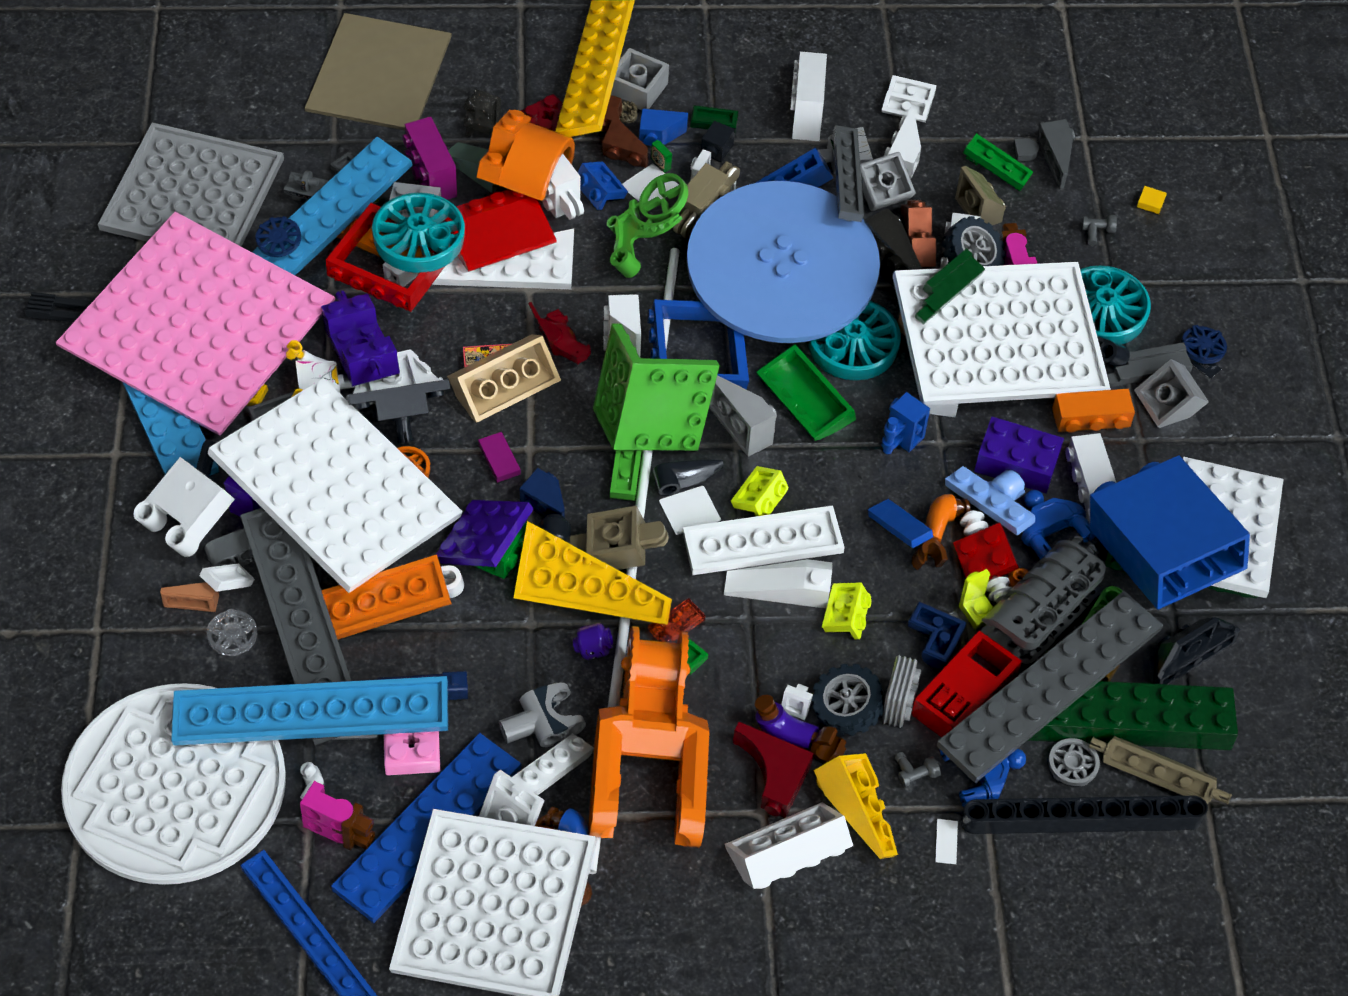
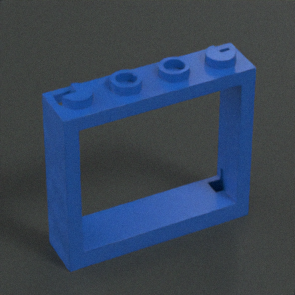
(695, 311)

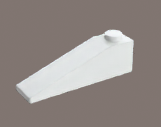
(791, 582)

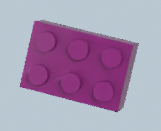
(430, 157)

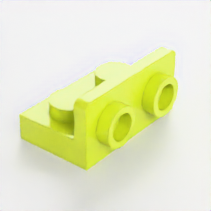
(761, 491)
(847, 609)

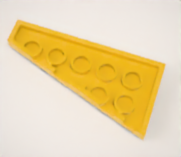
(570, 578)

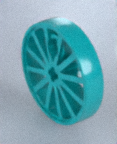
(418, 231)
(1112, 307)
(863, 340)

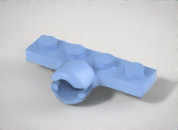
(994, 497)

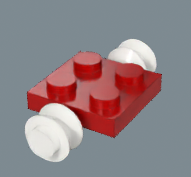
(986, 549)

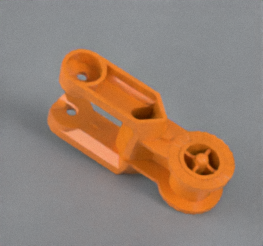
(652, 725)

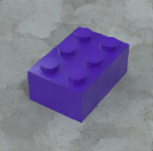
(1019, 449)

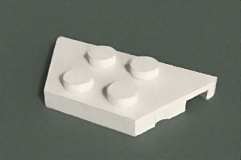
(411, 372)

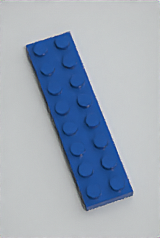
(393, 857)

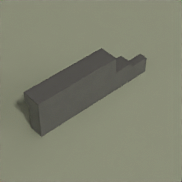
(1148, 361)

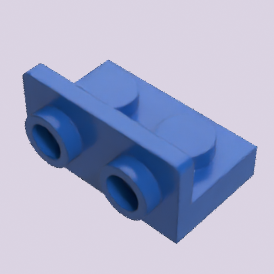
(600, 184)

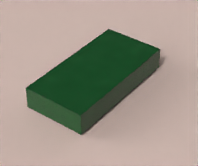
(703, 117)

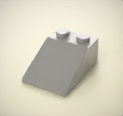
(743, 416)

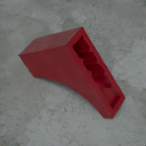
(781, 764)

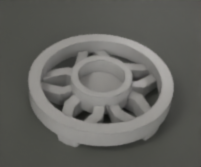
(1073, 762)

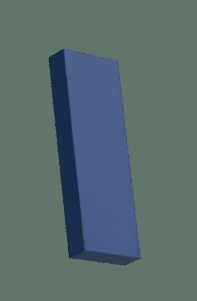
(900, 523)

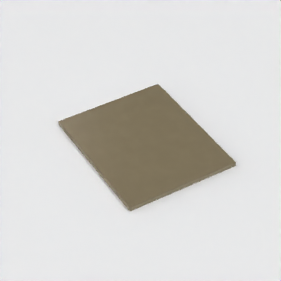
(378, 72)

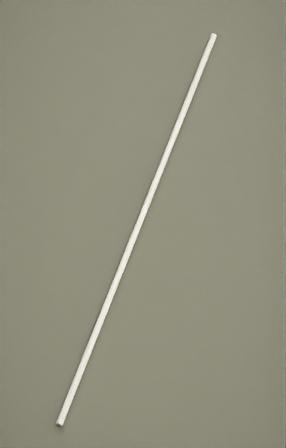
(624, 623)

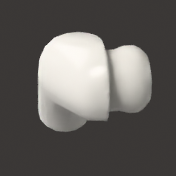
(310, 774)

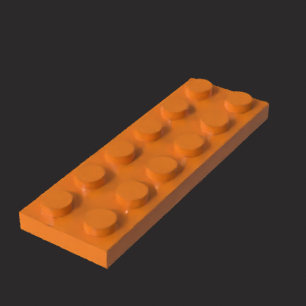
(388, 597)

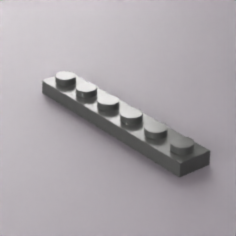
(848, 174)

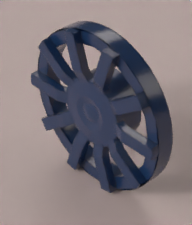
(278, 236)

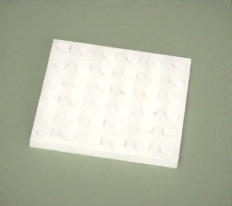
(493, 905)

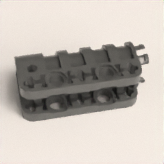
(1046, 600)

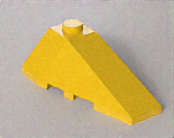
(850, 787)

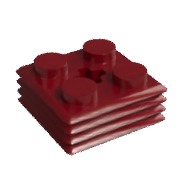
(545, 112)

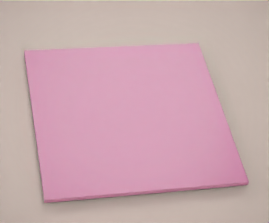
(195, 322)

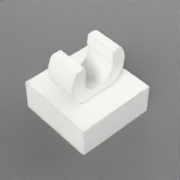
(797, 701)

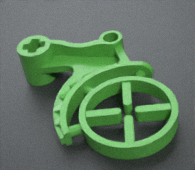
(630, 227)

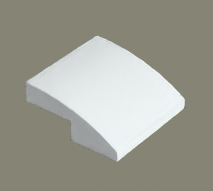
(908, 94)

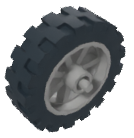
(986, 241)
(842, 678)

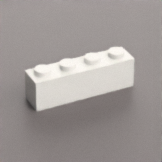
(1089, 465)

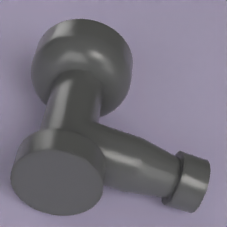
(1091, 226)
(908, 774)

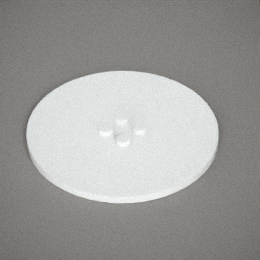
(166, 807)

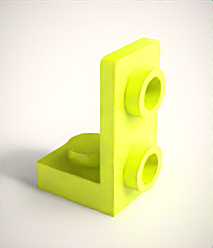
(973, 599)

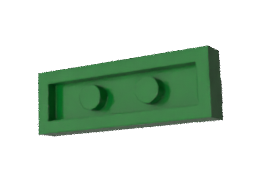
(997, 161)

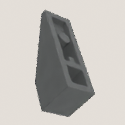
(1056, 144)

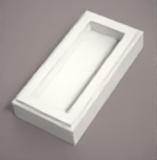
(227, 577)

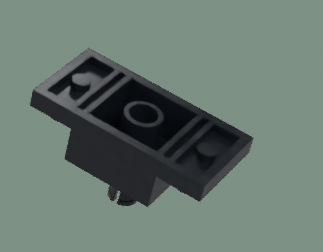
(400, 403)

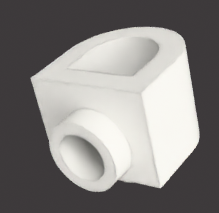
(453, 580)

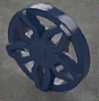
(1204, 344)

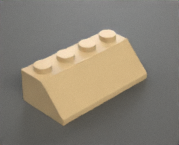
(504, 377)

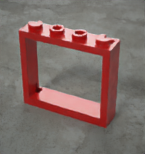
(371, 283)

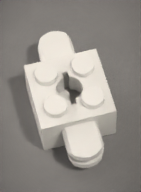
(564, 191)

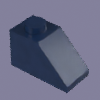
(543, 493)

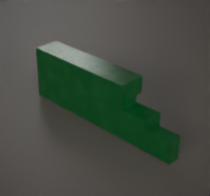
(949, 284)

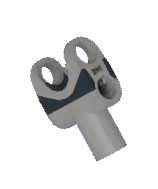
(541, 718)

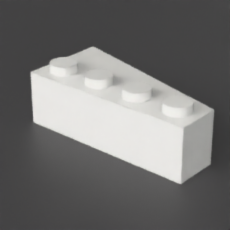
(808, 95)

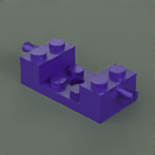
(358, 339)

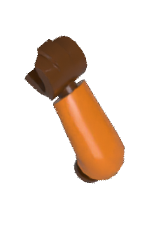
(941, 511)

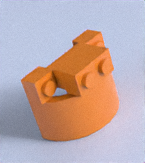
(523, 155)

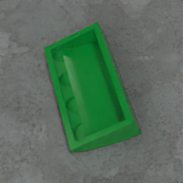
(807, 393)

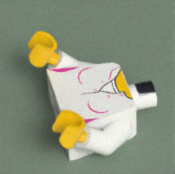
(313, 369)

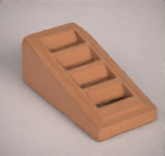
(191, 597)

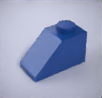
(662, 125)

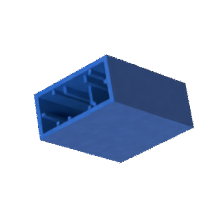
(1168, 531)

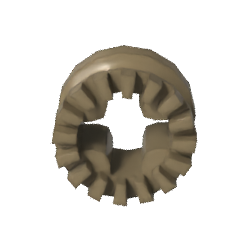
(630, 108)

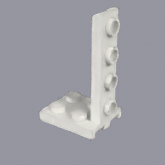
(517, 797)

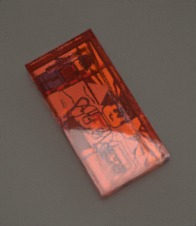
(681, 618)

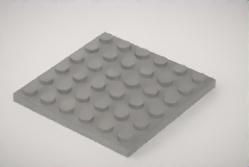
(196, 176)

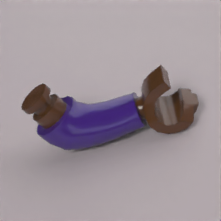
(778, 723)

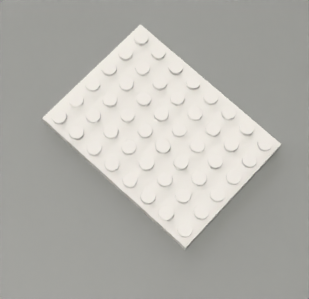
(1004, 336)
(335, 484)

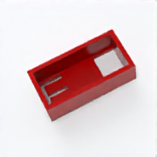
(967, 681)

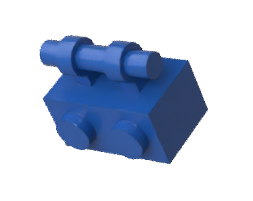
(905, 424)

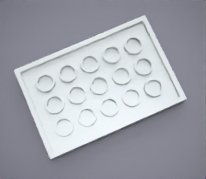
(1256, 505)

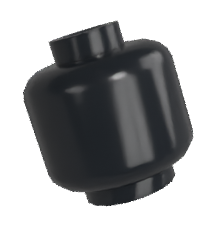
(556, 525)

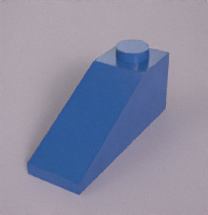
(806, 169)

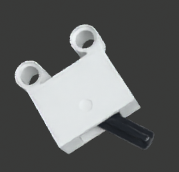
(187, 497)

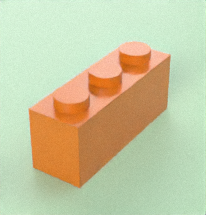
(1093, 410)

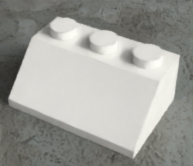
(624, 311)

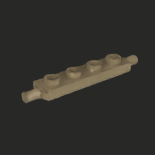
(1159, 769)

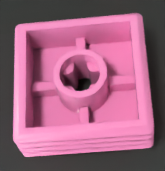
(421, 758)

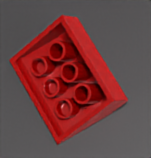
(502, 228)

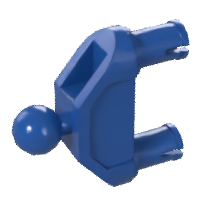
(1052, 517)
(994, 781)

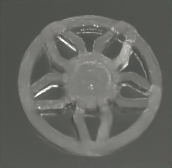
(232, 632)

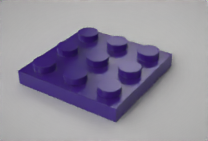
(484, 533)

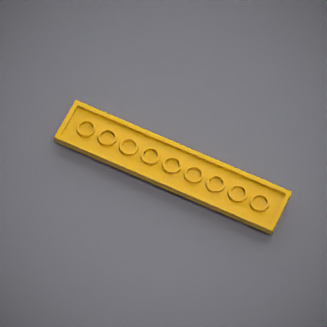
(595, 67)

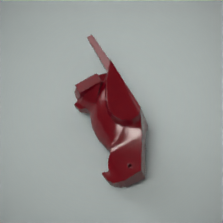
(560, 336)

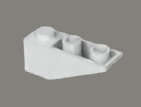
(907, 142)

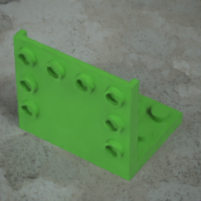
(652, 400)

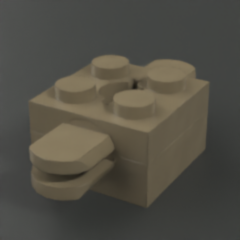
(703, 191)
(624, 528)

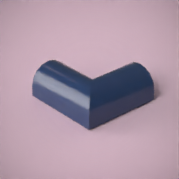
(943, 633)

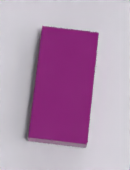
(499, 457)

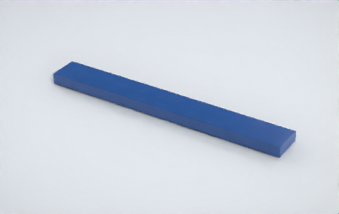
(305, 927)

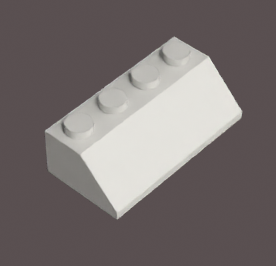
(789, 845)

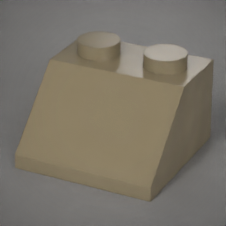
(978, 197)

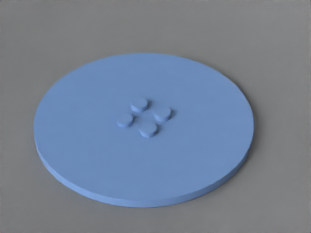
(782, 262)

